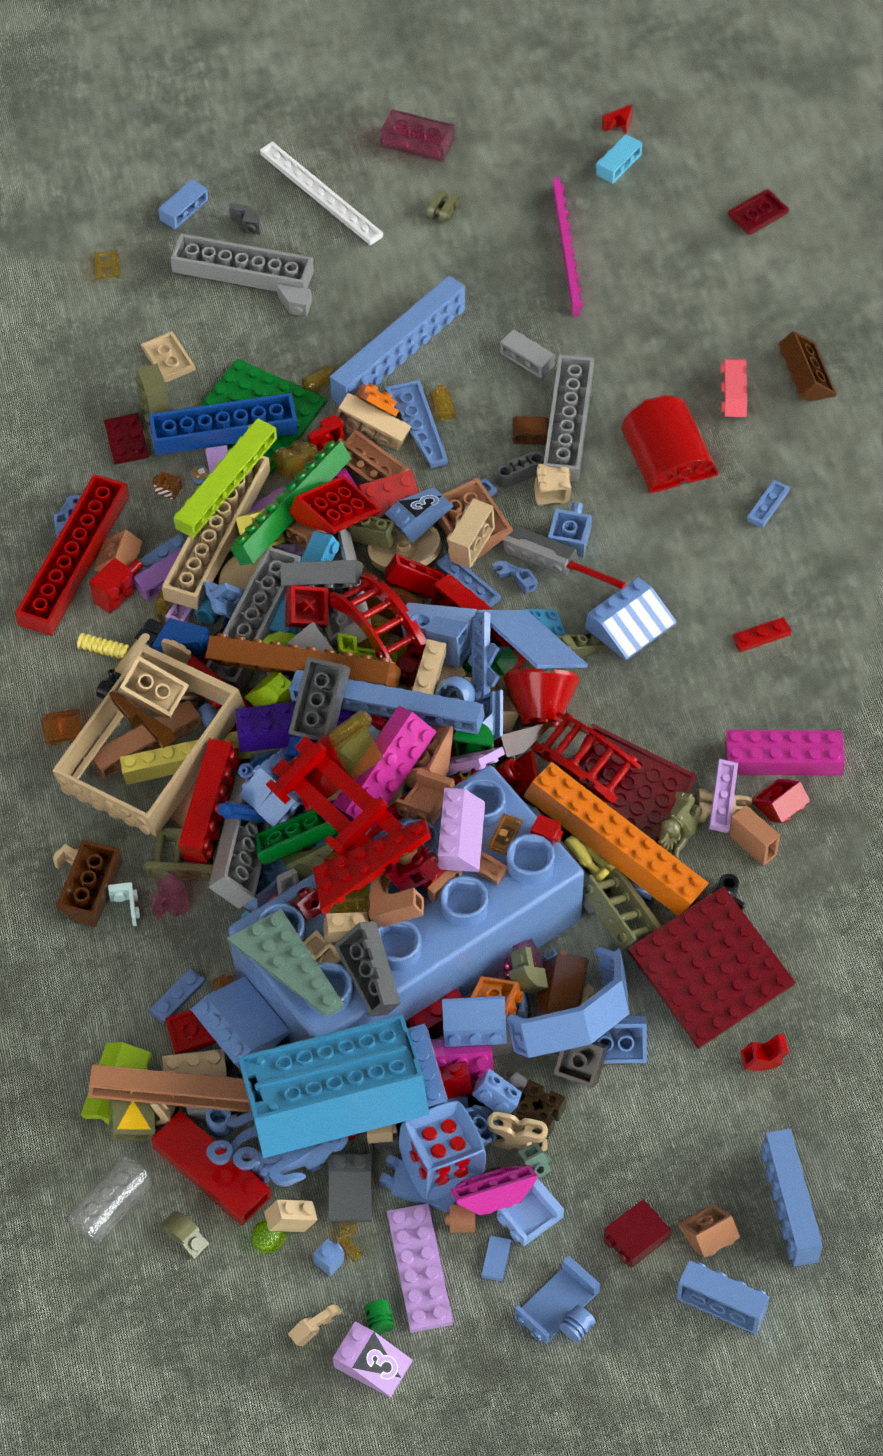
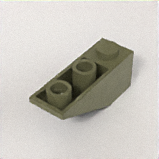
(582, 644)

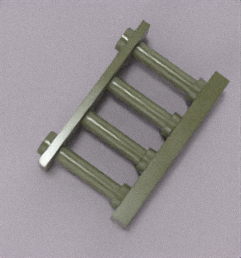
(184, 871)
(631, 902)

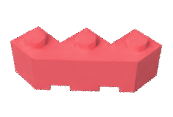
(734, 387)

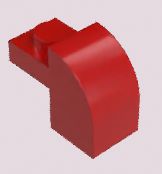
(766, 1055)

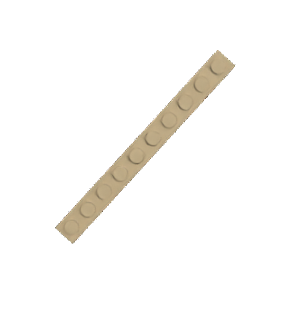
(426, 682)

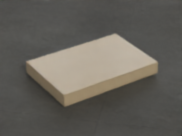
(169, 355)

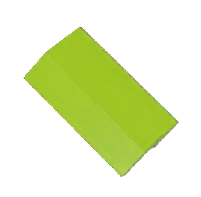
(115, 1055)

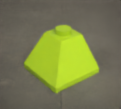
(270, 690)

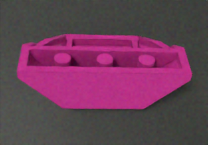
(494, 1189)

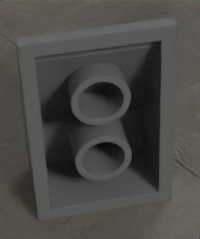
(350, 1187)

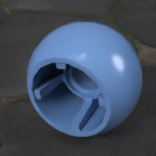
(455, 684)

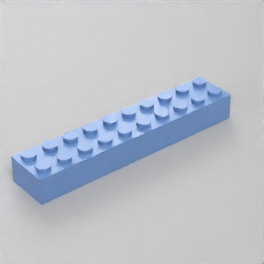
(400, 339)

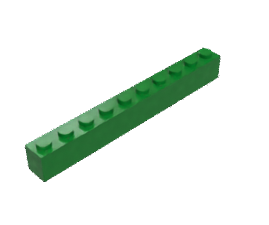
(276, 516)

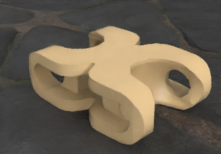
(517, 1132)

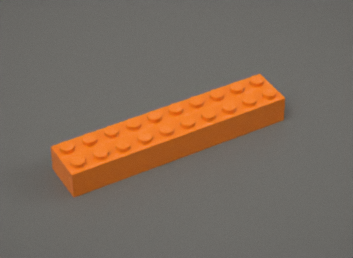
(615, 839)

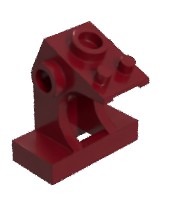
(410, 664)
(422, 862)

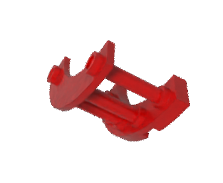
(391, 601)
(571, 766)

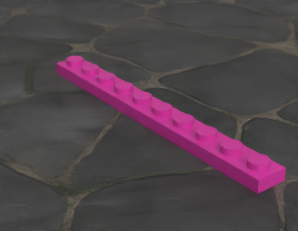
(567, 250)

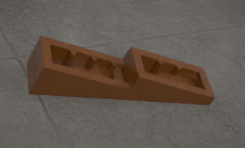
(136, 716)

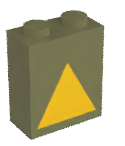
(130, 1121)

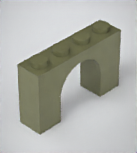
(304, 860)

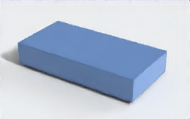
(496, 1258)

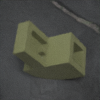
(530, 978)
(185, 1232)

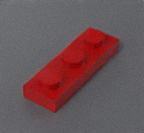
(761, 634)

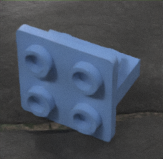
(223, 597)

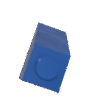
(188, 634)

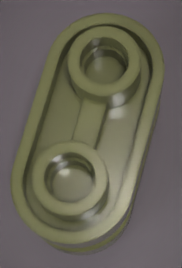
(444, 206)

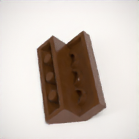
(565, 984)

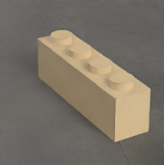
(372, 422)

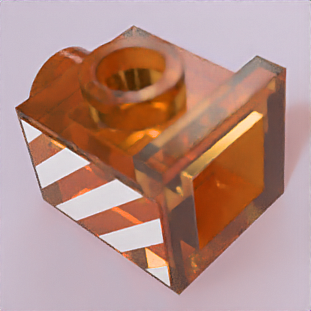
(167, 485)

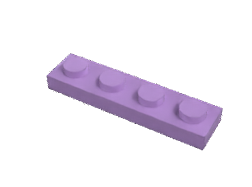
(723, 796)

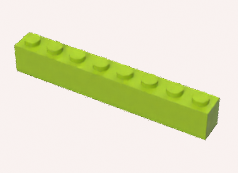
(225, 478)

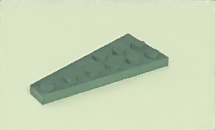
(285, 957)

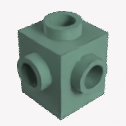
(536, 1158)

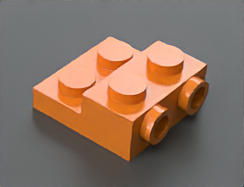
(380, 400)
(498, 987)

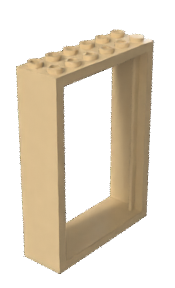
(108, 717)

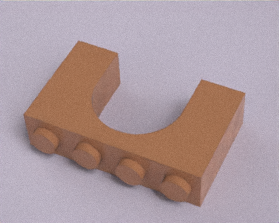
(395, 907)

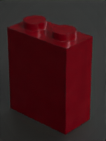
(636, 1233)

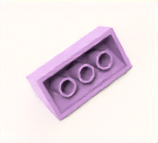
(461, 831)

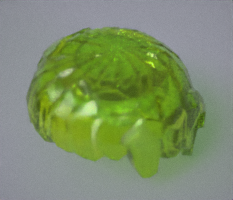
(265, 1240)

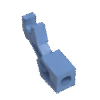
(63, 515)
(507, 570)

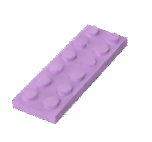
(419, 1268)

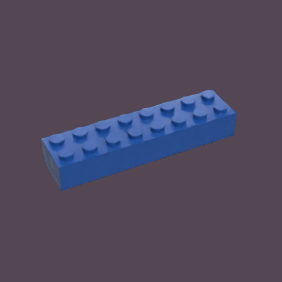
(220, 423)

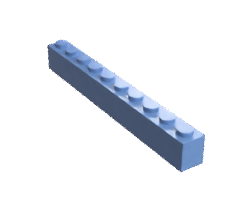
(384, 700)

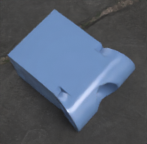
(447, 631)

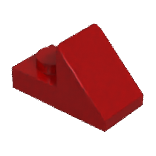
(620, 117)

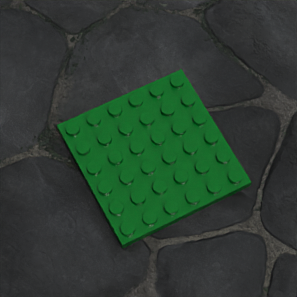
(248, 382)

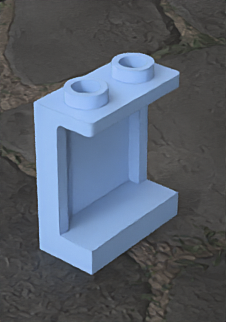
(532, 1216)

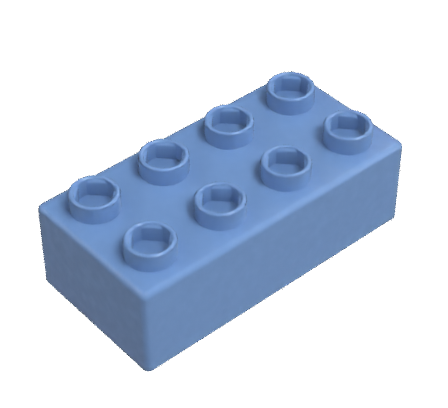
(458, 936)

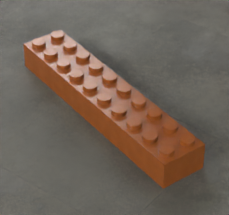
(286, 660)

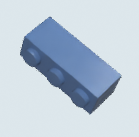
(183, 204)

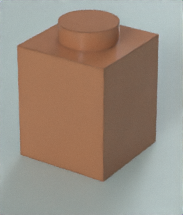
(460, 1219)

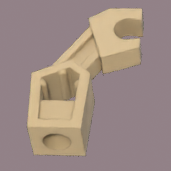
(309, 1327)

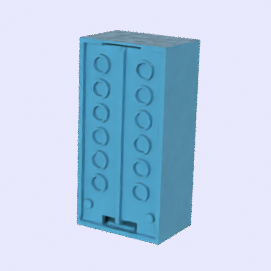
(333, 1086)

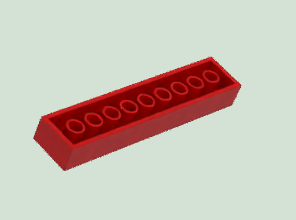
(72, 555)

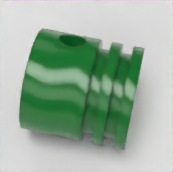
(379, 1316)

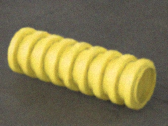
(101, 646)

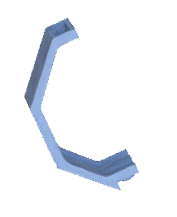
(580, 1024)

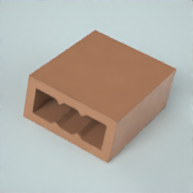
(754, 835)

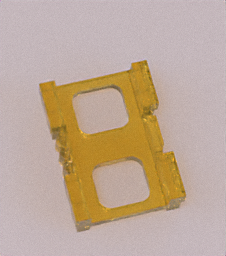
(107, 264)

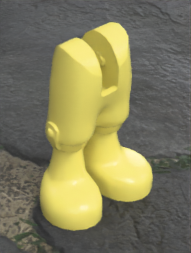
(585, 857)

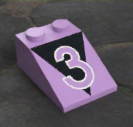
(371, 1360)

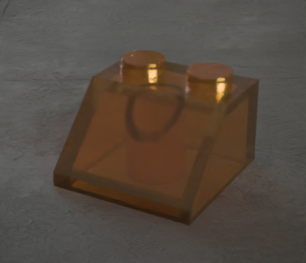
(61, 726)

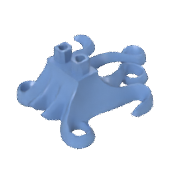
(309, 1157)

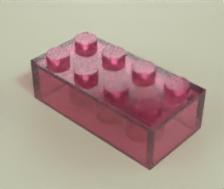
(417, 135)

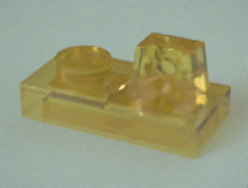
(443, 403)

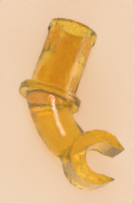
(160, 605)
(346, 1241)

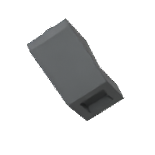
(243, 213)

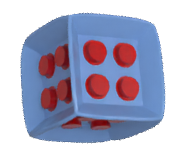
(441, 1149)

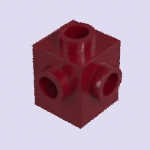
(307, 902)

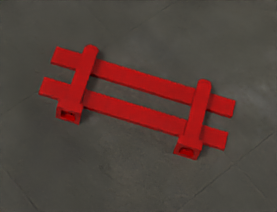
(350, 832)

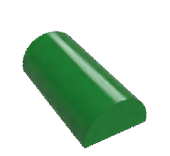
(469, 742)
(292, 836)

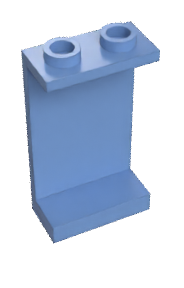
(556, 1300)

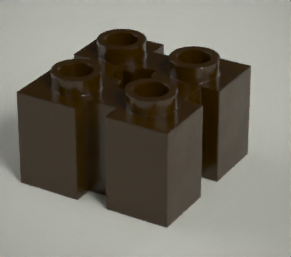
(540, 1106)

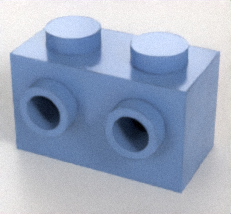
(496, 1092)

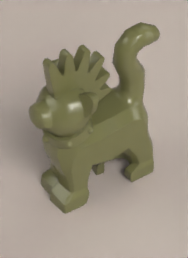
(680, 823)

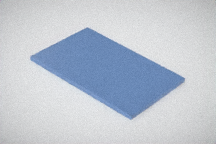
(533, 639)

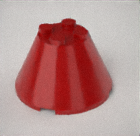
(540, 694)

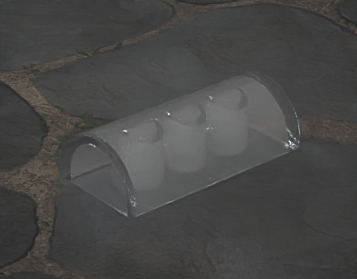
(109, 1199)

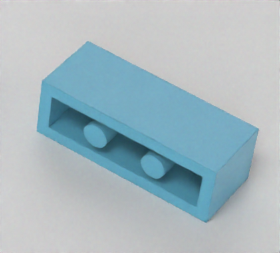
(619, 158)

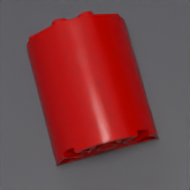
(667, 444)

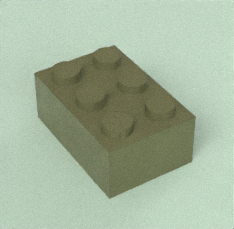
(152, 391)

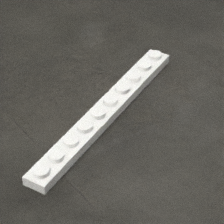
(321, 193)

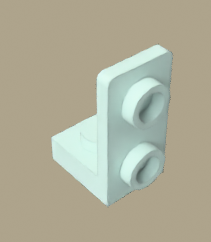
(124, 892)

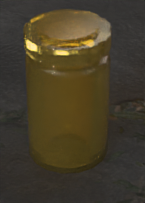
(317, 379)

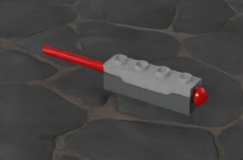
(550, 554)

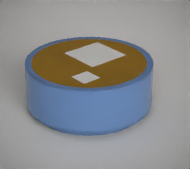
(199, 474)

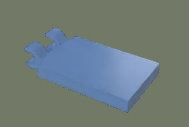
(404, 1188)

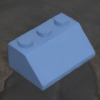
(474, 1021)
(626, 1041)

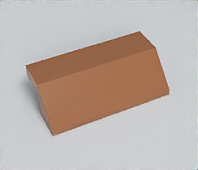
(370, 459)

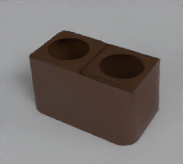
(530, 430)

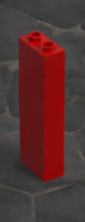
(231, 1188)

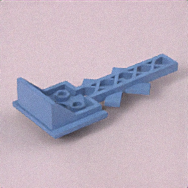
(484, 676)

